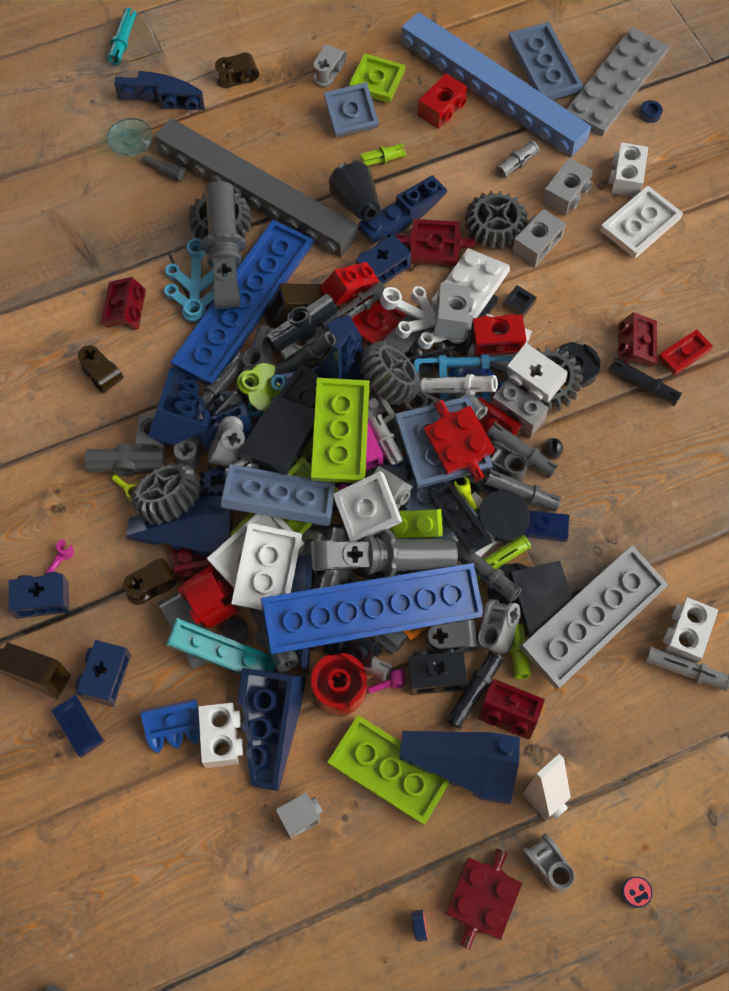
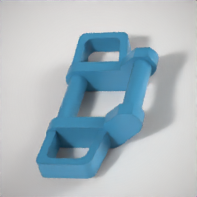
(444, 363)

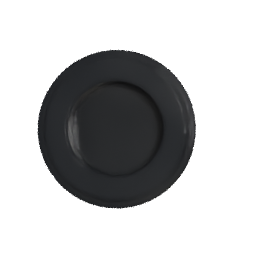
(235, 630)

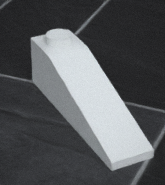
(549, 789)

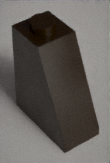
(288, 298)
(33, 670)

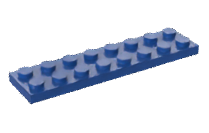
(225, 331)
(371, 608)

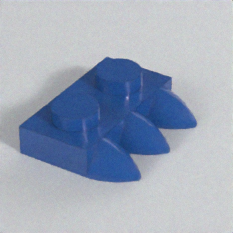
(171, 722)

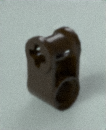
(238, 68)
(98, 368)
(151, 580)

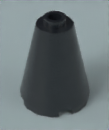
(355, 190)

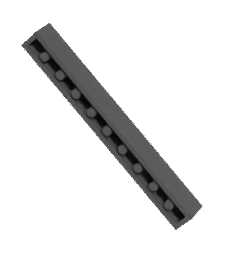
(257, 187)

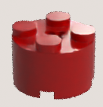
(209, 597)
(339, 668)

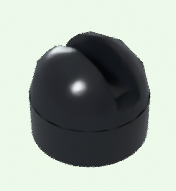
(547, 449)

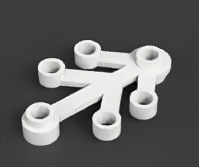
(392, 298)

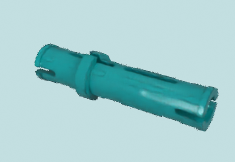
(119, 41)

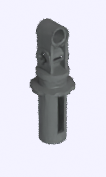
(223, 244)
(385, 554)

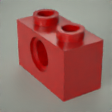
(442, 101)
(348, 281)
(487, 342)

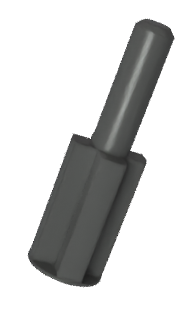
(166, 168)

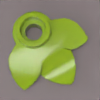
(261, 392)

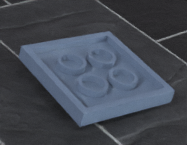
(420, 454)

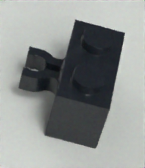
(437, 672)

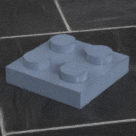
(351, 110)

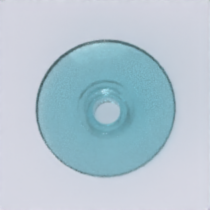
(130, 136)

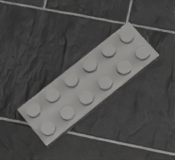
(618, 80)
(593, 617)

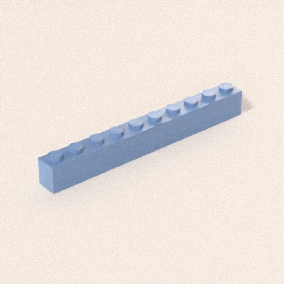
(495, 84)

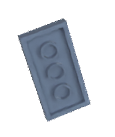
(545, 61)
(278, 495)

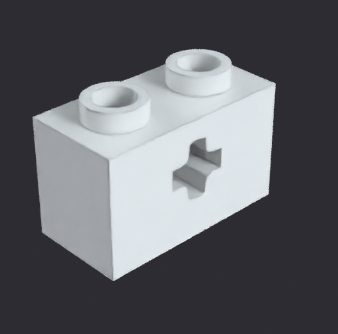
(531, 361)

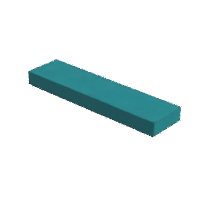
(216, 648)

